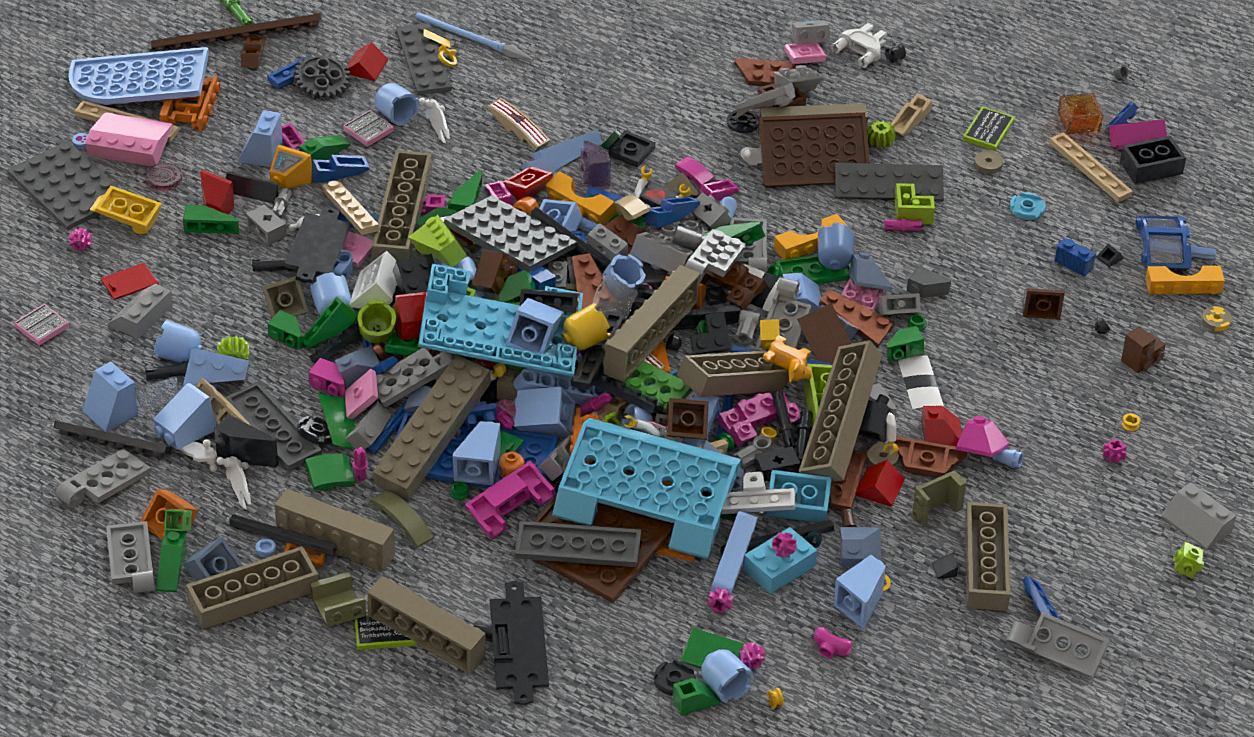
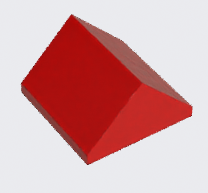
(367, 62)
(528, 182)
(880, 483)

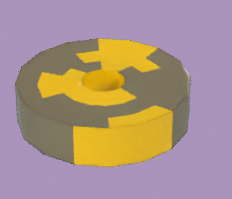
(1216, 318)

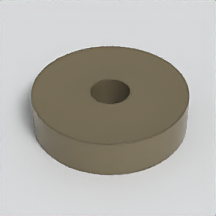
(988, 162)
(876, 451)

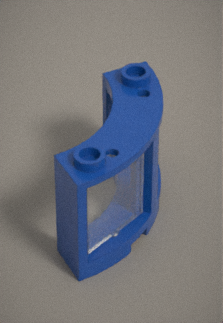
(1164, 241)

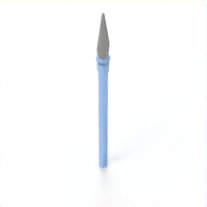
(508, 50)

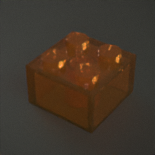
(1080, 113)

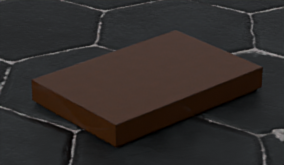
(824, 332)

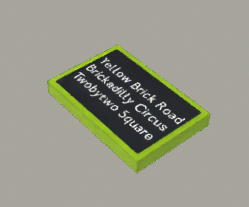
(988, 128)
(375, 635)

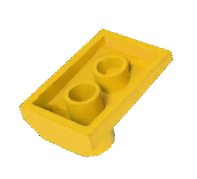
(128, 208)

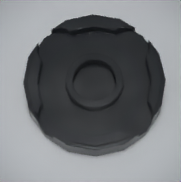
(314, 430)
(665, 682)

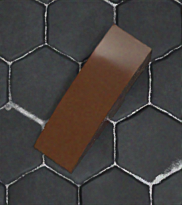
(253, 52)

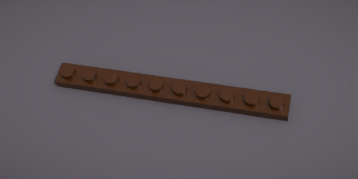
(229, 33)

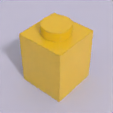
(769, 331)

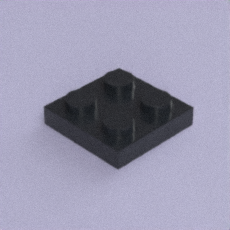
(631, 148)

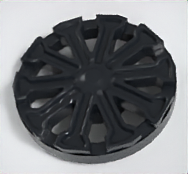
(743, 121)

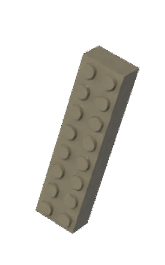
(402, 204)
(651, 323)
(841, 411)
(431, 427)

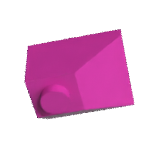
(982, 438)

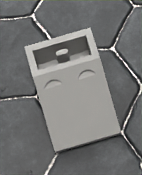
(801, 78)

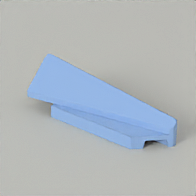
(562, 153)

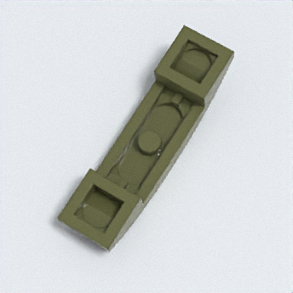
(404, 516)

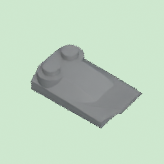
(778, 96)

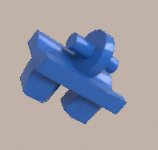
(481, 411)

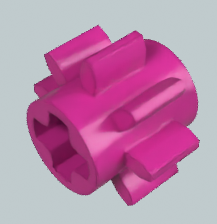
(80, 239)
(1114, 451)
(784, 544)
(720, 600)
(752, 655)

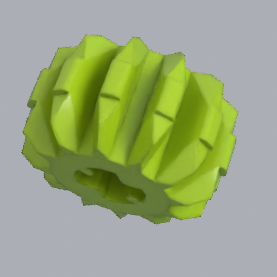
(881, 133)
(234, 347)

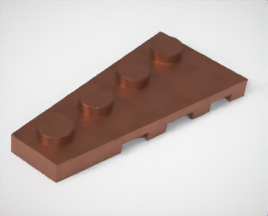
(586, 277)
(869, 323)
(843, 492)

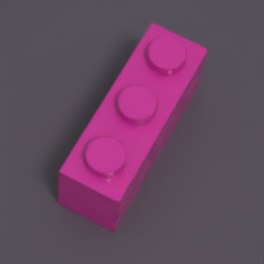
(1136, 132)

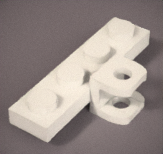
(758, 499)

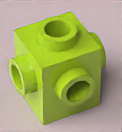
(1188, 560)

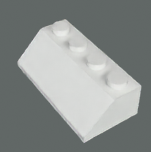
(375, 282)

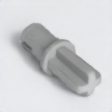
(281, 201)

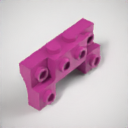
(752, 414)
(507, 495)

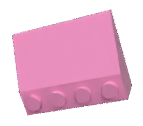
(128, 139)

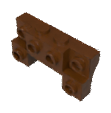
(740, 282)

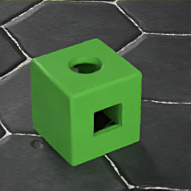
(174, 523)

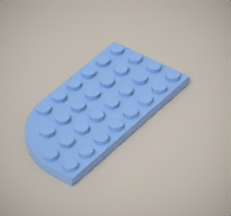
(140, 76)

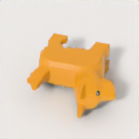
(789, 359)

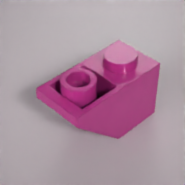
(327, 377)

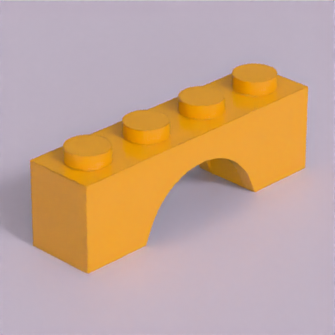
(596, 209)
(794, 245)
(1163, 281)

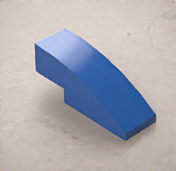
(338, 167)
(671, 211)

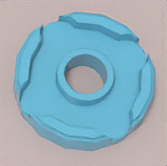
(1027, 213)

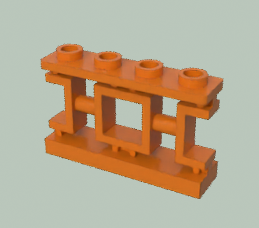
(188, 112)

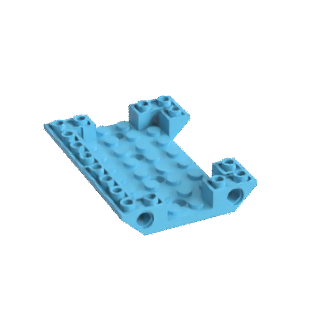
(463, 313)
(652, 461)

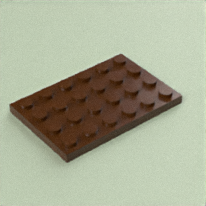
(807, 147)

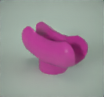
(830, 644)

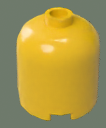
(586, 328)

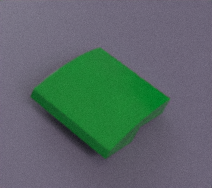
(329, 471)

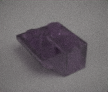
(595, 166)

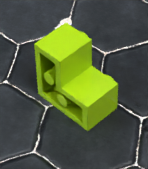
(912, 206)

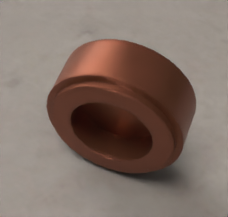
(379, 348)

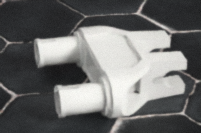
(861, 42)

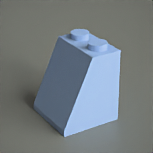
(263, 140)
(534, 327)
(110, 398)
(544, 411)
(185, 418)
(478, 455)
(860, 590)

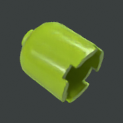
(373, 315)

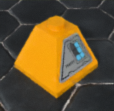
(290, 168)

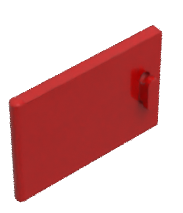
(129, 281)

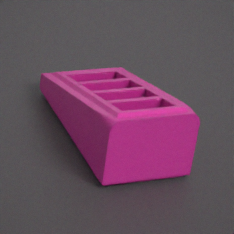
(293, 133)
(718, 190)
(502, 194)

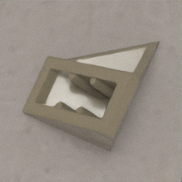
(674, 185)

